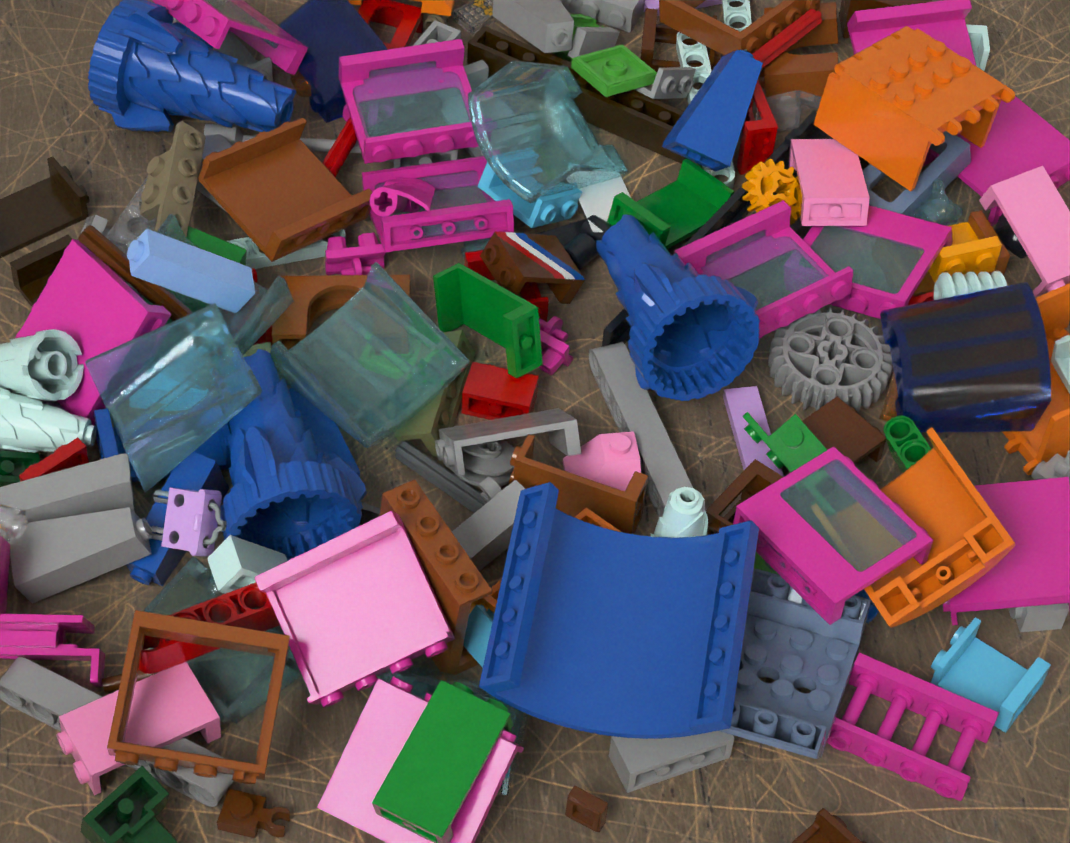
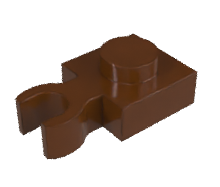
(247, 813)

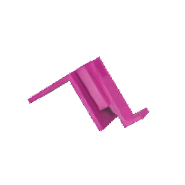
(42, 634)

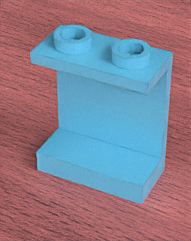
(543, 212)
(987, 675)

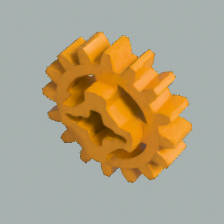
(769, 179)

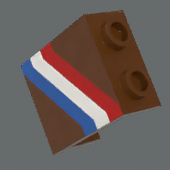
(532, 258)

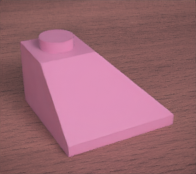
(607, 460)

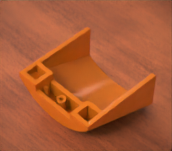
(963, 531)

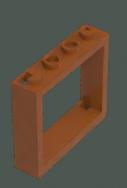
(724, 39)
(203, 634)

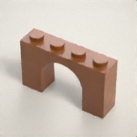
(804, 72)
(315, 297)

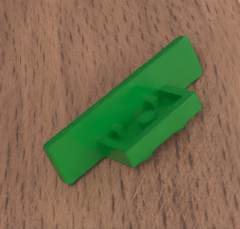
(789, 445)

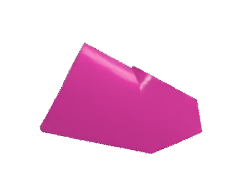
(402, 196)

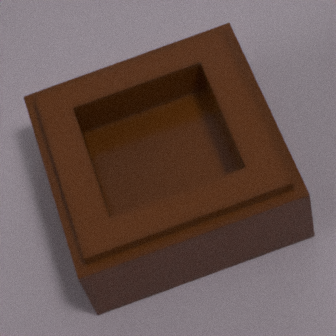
(586, 809)

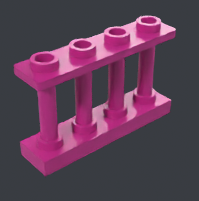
(925, 699)

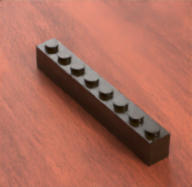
(624, 114)

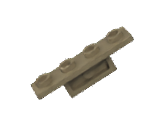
(174, 178)

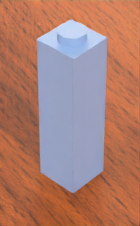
(190, 271)

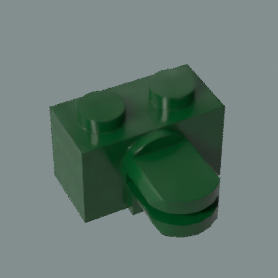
(130, 813)

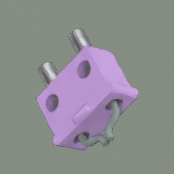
(190, 520)

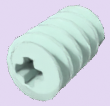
(958, 284)

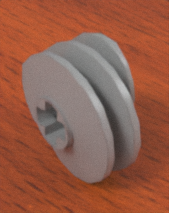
(487, 460)

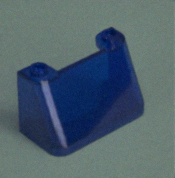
(329, 32)

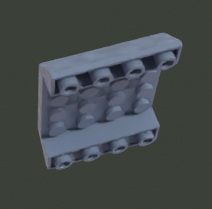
(797, 650)

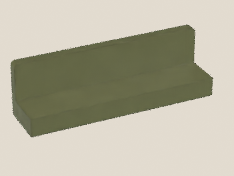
(444, 407)

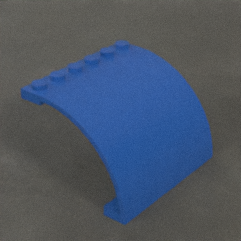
(619, 624)

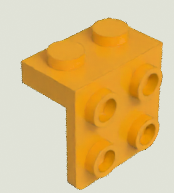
(966, 253)

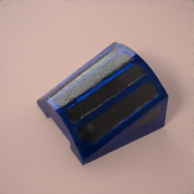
(971, 361)

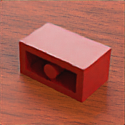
(496, 394)

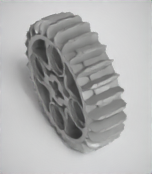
(830, 358)

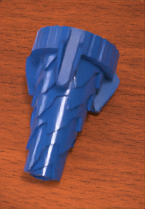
(158, 68)
(686, 327)
(282, 486)

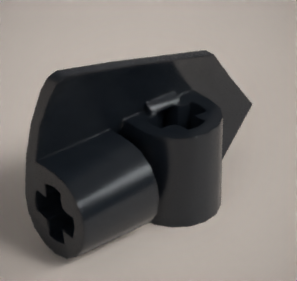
(580, 239)

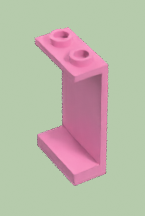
(829, 183)
(1039, 223)
(161, 712)

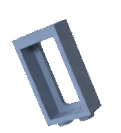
(952, 160)

